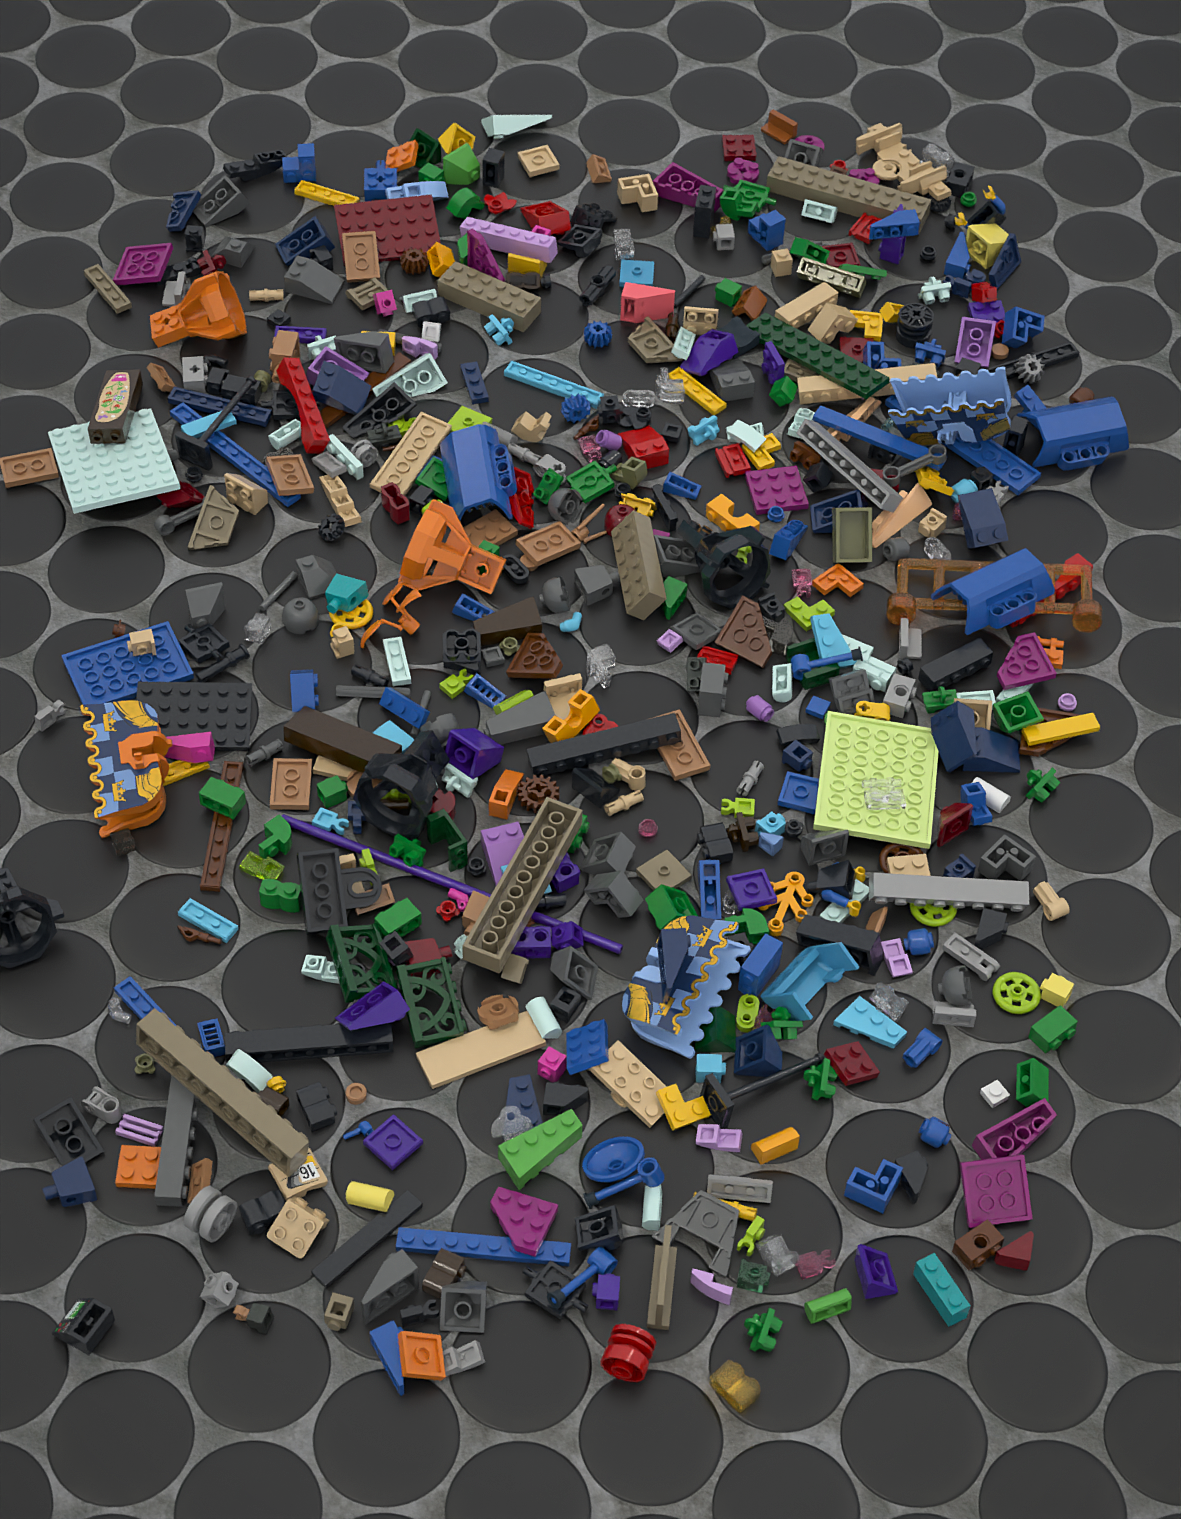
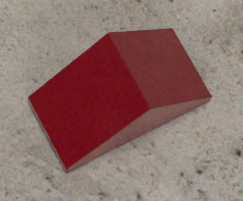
(1017, 1253)

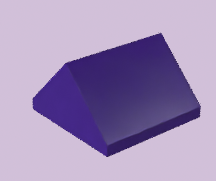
(874, 1272)

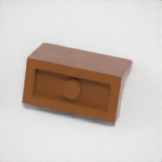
(780, 127)
(750, 302)

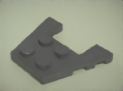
(710, 1221)

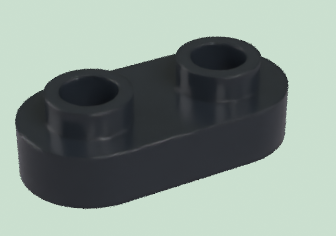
(515, 569)

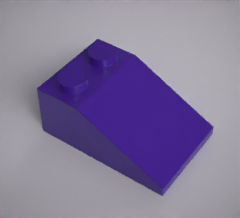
(377, 1007)

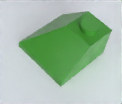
(461, 166)

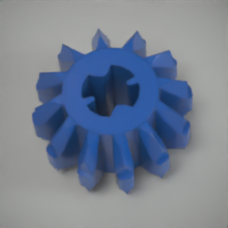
(598, 334)
(575, 408)

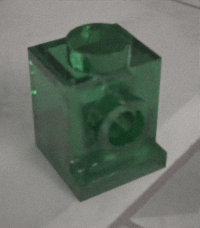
(752, 1276)

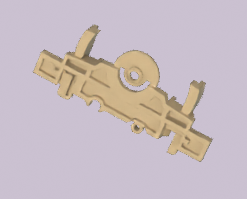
(893, 155)

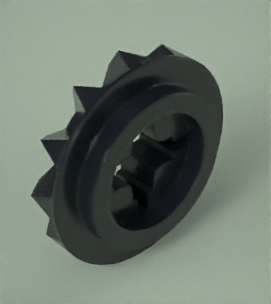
(942, 206)
(337, 527)

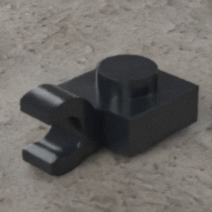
(415, 1315)

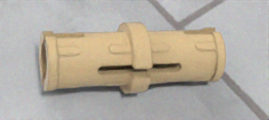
(266, 295)
(623, 802)

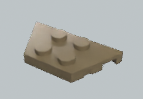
(652, 343)
(214, 522)

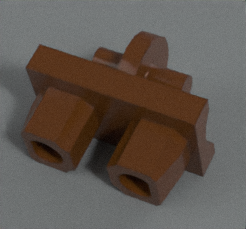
(804, 454)

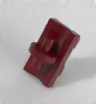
(211, 264)

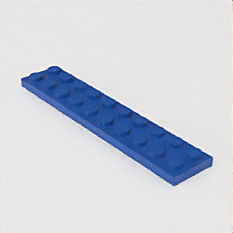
(987, 453)

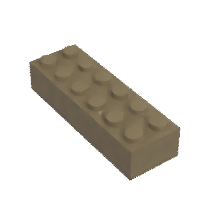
(489, 295)
(638, 565)

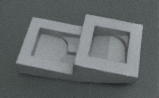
(462, 1358)

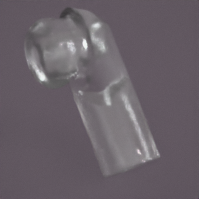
(116, 1012)

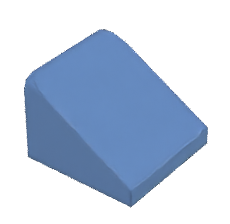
(770, 843)

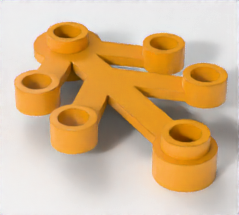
(787, 899)

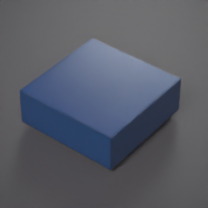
(818, 707)

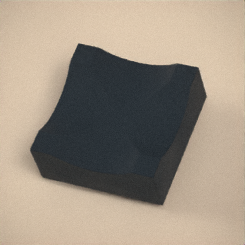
(744, 337)

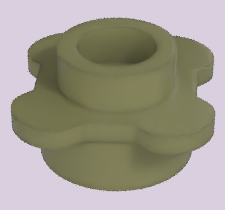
(509, 646)
(611, 773)
(144, 1059)

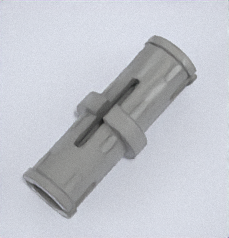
(523, 454)
(750, 778)

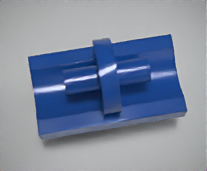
(930, 351)

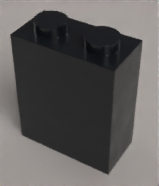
(704, 211)

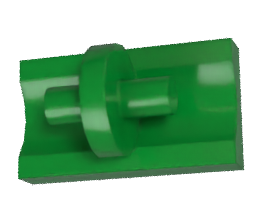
(549, 483)
(938, 699)
(1038, 791)
(409, 850)
(781, 1022)
(817, 1078)
(759, 1329)

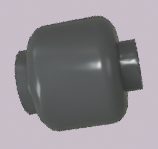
(896, 548)

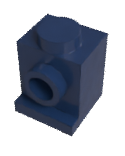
(797, 756)
(960, 868)

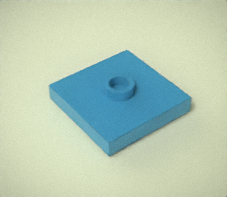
(636, 272)

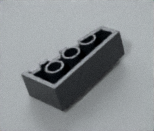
(861, 943)

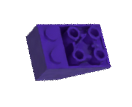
(893, 248)
(709, 352)

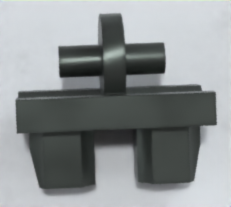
(384, 435)
(694, 672)

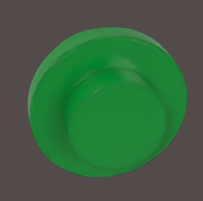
(968, 199)

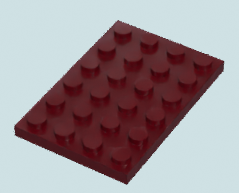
(396, 221)

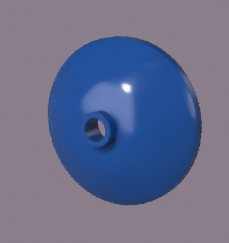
(613, 1159)

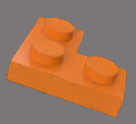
(837, 577)

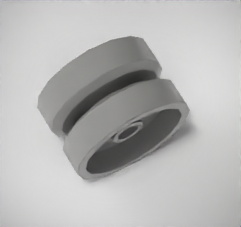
(210, 1213)

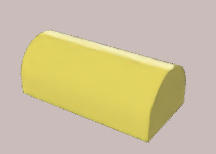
(369, 1196)

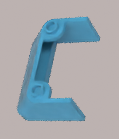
(806, 977)

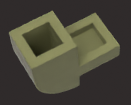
(630, 472)

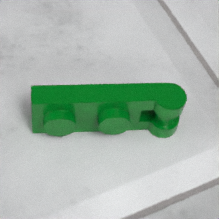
(860, 270)

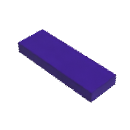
(306, 334)

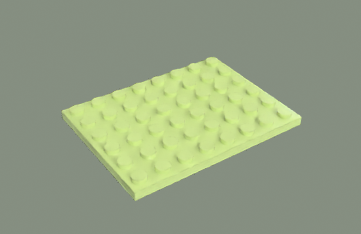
(875, 748)

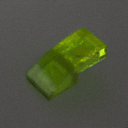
(261, 867)

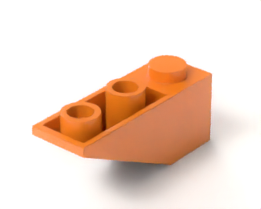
(504, 794)

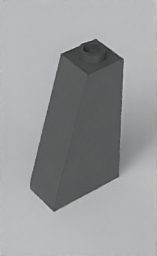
(521, 721)

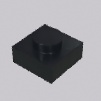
(278, 318)
(672, 432)

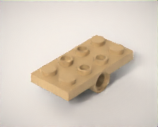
(631, 1083)

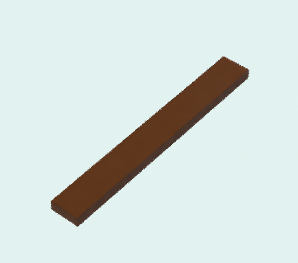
(332, 414)
(220, 835)

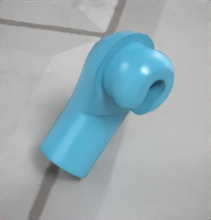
(572, 624)

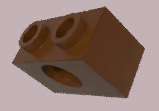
(984, 1235)

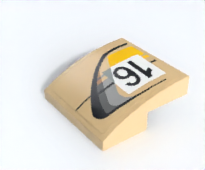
(305, 1178)

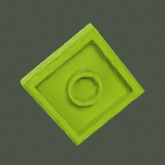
(466, 418)

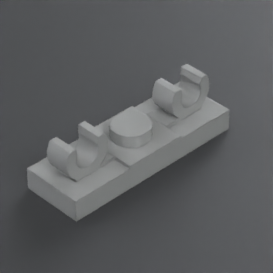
(740, 1188)

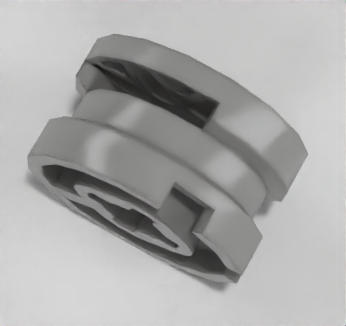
(365, 453)

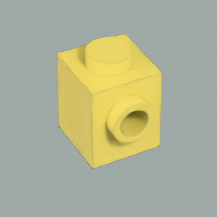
(1056, 990)

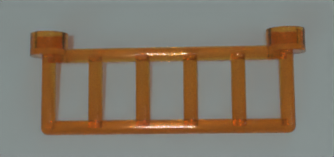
(1085, 613)

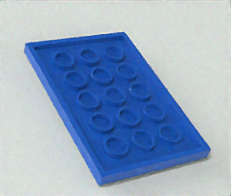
(112, 673)

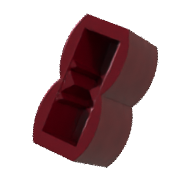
(395, 503)

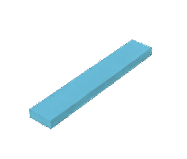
(551, 383)

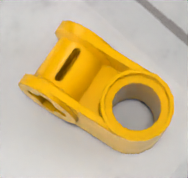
(873, 710)

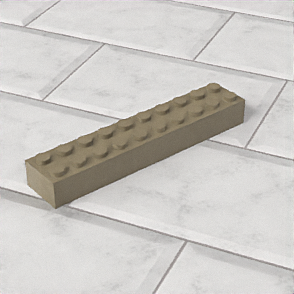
(841, 191)
(522, 885)
(222, 1092)

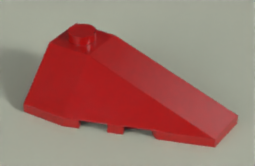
(521, 500)

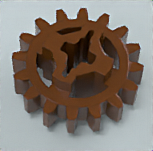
(535, 792)

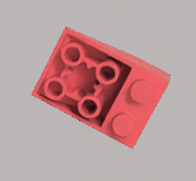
(643, 301)

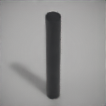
(689, 290)

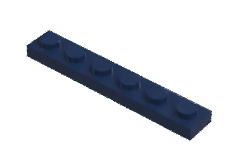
(214, 404)

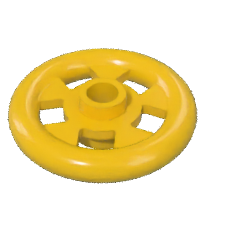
(358, 621)

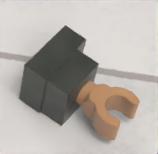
(257, 1317)

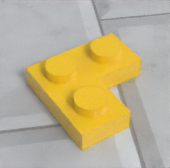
(871, 322)
(761, 458)
(680, 1112)

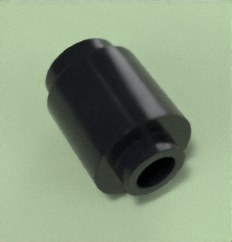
(610, 458)

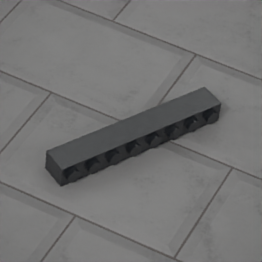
(604, 745)
(309, 1042)

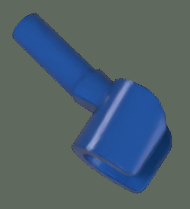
(364, 1128)

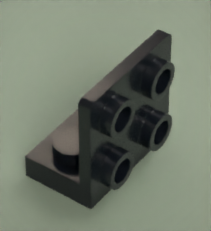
(591, 215)

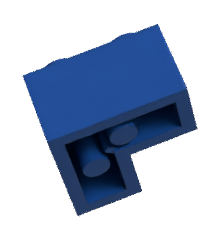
(300, 167)
(768, 229)
(1020, 325)
(874, 356)
(302, 689)
(875, 1189)

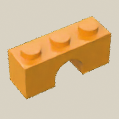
(721, 513)
(582, 710)

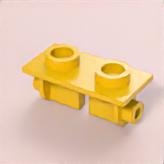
(644, 505)

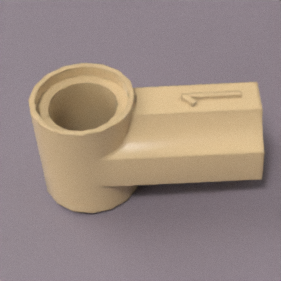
(633, 775)
(1052, 905)

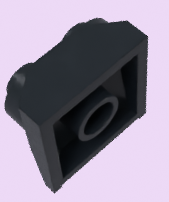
(581, 240)
(600, 1229)

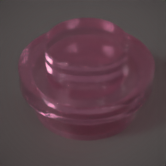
(648, 828)

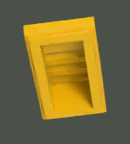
(890, 311)

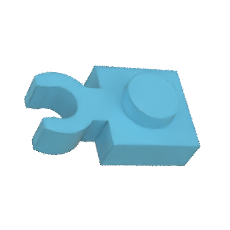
(329, 820)

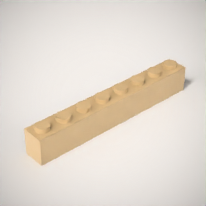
(820, 389)

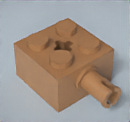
(284, 345)

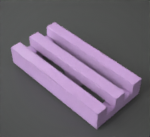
(136, 1124)

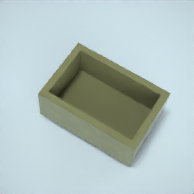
(852, 534)

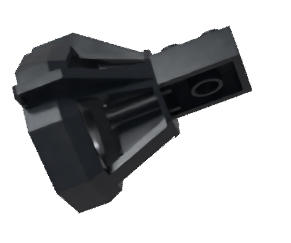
(715, 552)
(410, 774)
(14, 900)

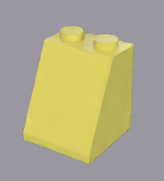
(985, 243)

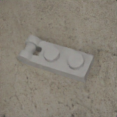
(970, 956)

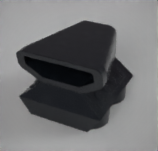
(462, 650)

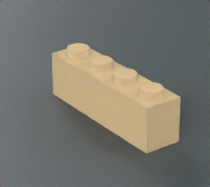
(807, 305)

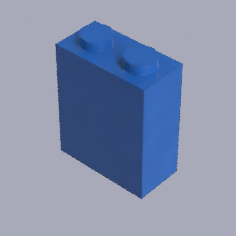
(760, 965)

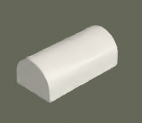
(994, 797)

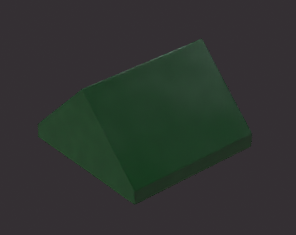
(428, 149)
(719, 1034)

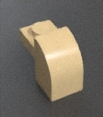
(530, 428)

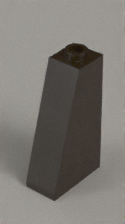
(509, 622)

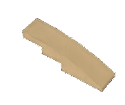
(340, 500)

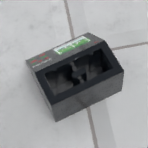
(85, 1324)

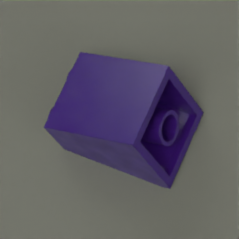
(472, 751)

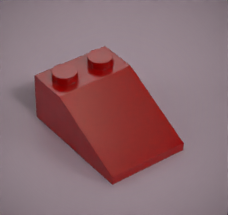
(548, 216)
(646, 445)

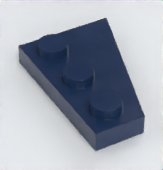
(182, 209)
(1006, 261)
(522, 1096)

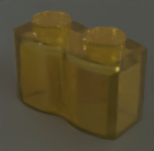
(735, 1386)

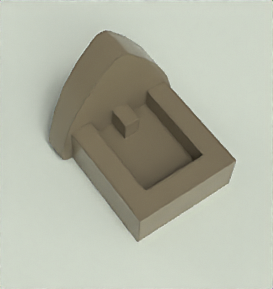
(515, 968)

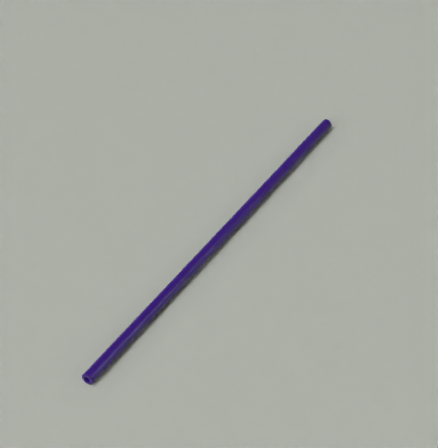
(434, 877)

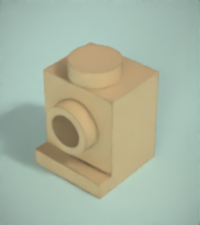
(932, 524)
(141, 642)
(342, 642)

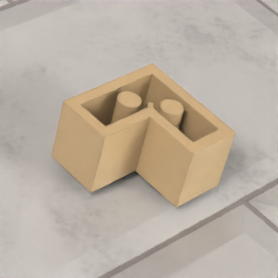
(639, 190)
(830, 321)

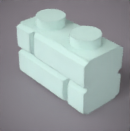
(878, 672)

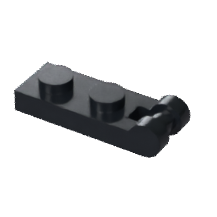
(171, 272)
(664, 508)

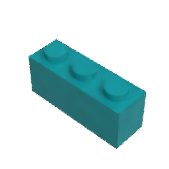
(941, 1289)

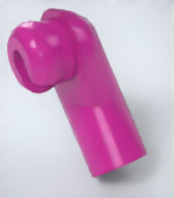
(461, 898)

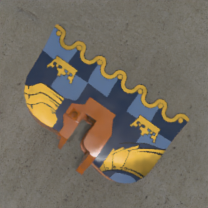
(128, 762)

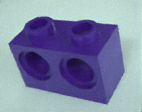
(566, 875)
(530, 946)

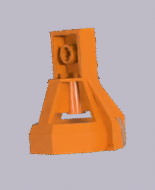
(207, 311)
(456, 558)

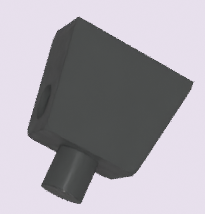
(595, 583)

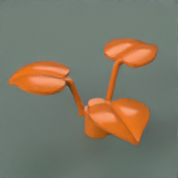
(406, 621)

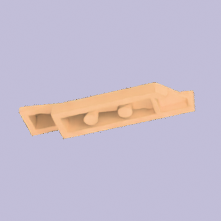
(860, 413)
(909, 508)

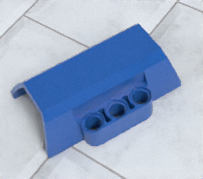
(1078, 431)
(476, 469)
(1001, 591)

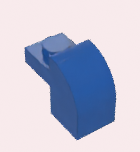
(976, 795)

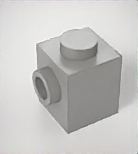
(724, 236)

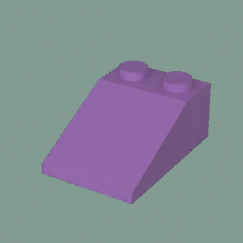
(975, 340)
(334, 358)
(500, 845)

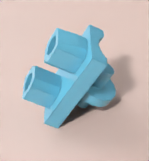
(502, 328)
(705, 430)

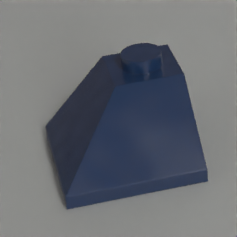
(757, 1053)

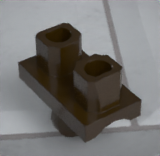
(740, 831)

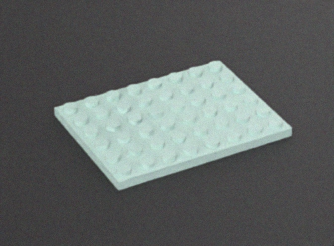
(113, 471)

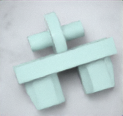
(934, 288)
(316, 347)
(458, 781)

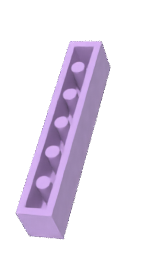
(513, 239)

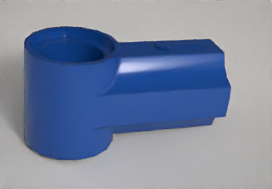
(925, 1044)

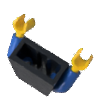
(989, 213)
(837, 884)

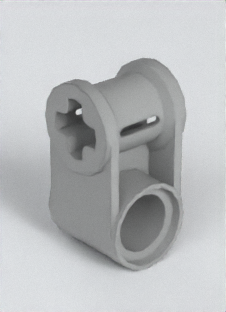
(546, 462)
(100, 1103)

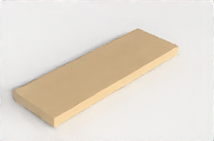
(412, 453)
(479, 1050)

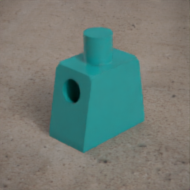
(345, 593)

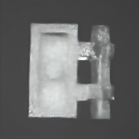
(886, 798)

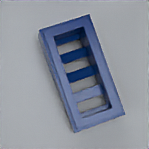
(675, 485)
(468, 602)
(489, 688)
(215, 1050)

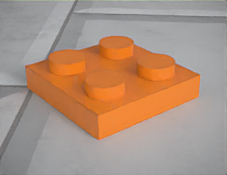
(402, 156)
(138, 1166)
(421, 1355)

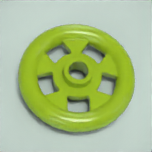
(928, 919)
(1017, 978)

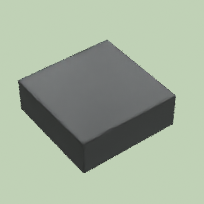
(492, 656)

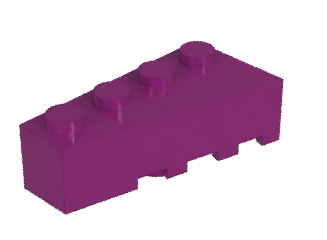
(682, 186)
(1016, 1132)

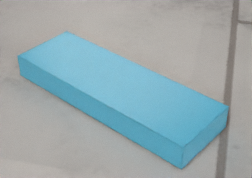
(198, 427)
(208, 920)

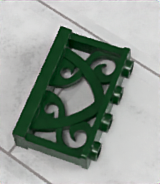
(339, 943)
(417, 1026)

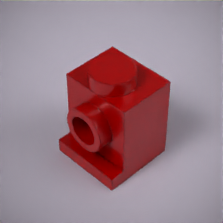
(983, 292)

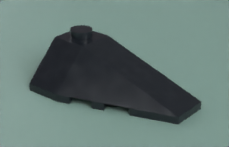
(386, 408)

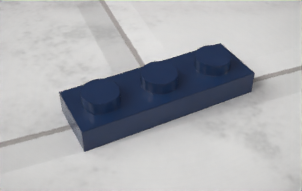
(474, 382)

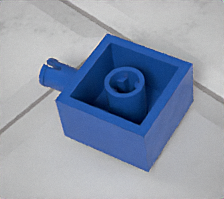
(377, 180)

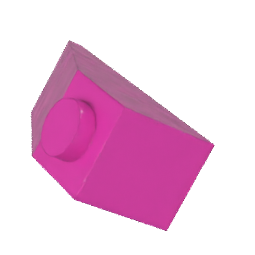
(192, 747)

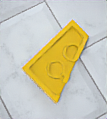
(930, 478)

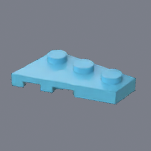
(829, 639)
(865, 1019)

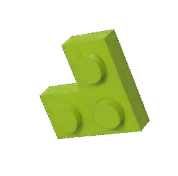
(801, 612)

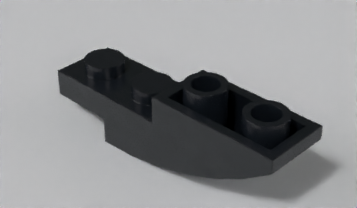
(259, 166)

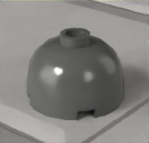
(565, 505)
(555, 595)
(300, 615)
(442, 727)
(956, 986)

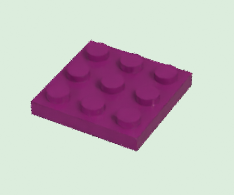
(143, 264)
(776, 488)
(996, 1190)

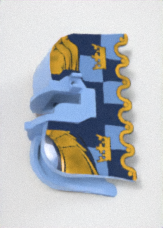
(949, 404)
(695, 989)

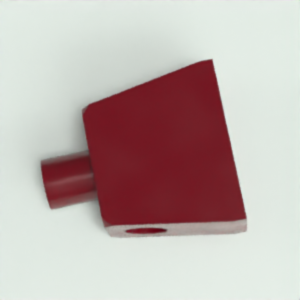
(426, 950)

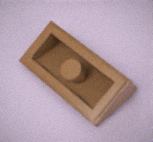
(598, 169)
(877, 920)

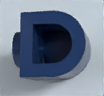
(975, 277)

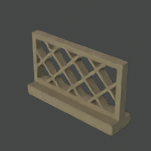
(662, 1284)

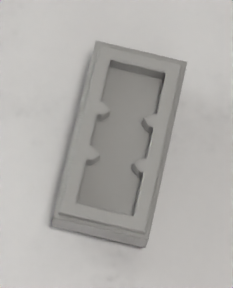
(329, 464)

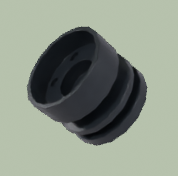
(914, 324)

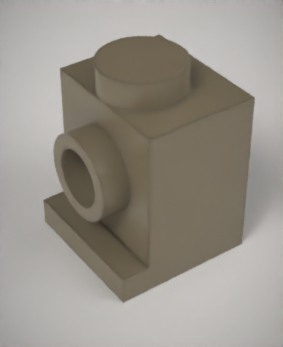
(338, 1306)

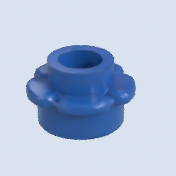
(775, 514)

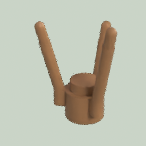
(581, 532)

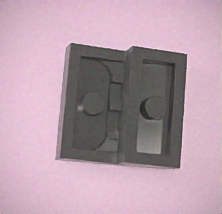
(851, 689)

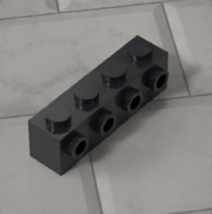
(955, 665)

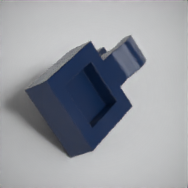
(959, 286)
(356, 816)

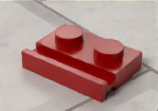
(862, 228)
(732, 460)
(719, 657)

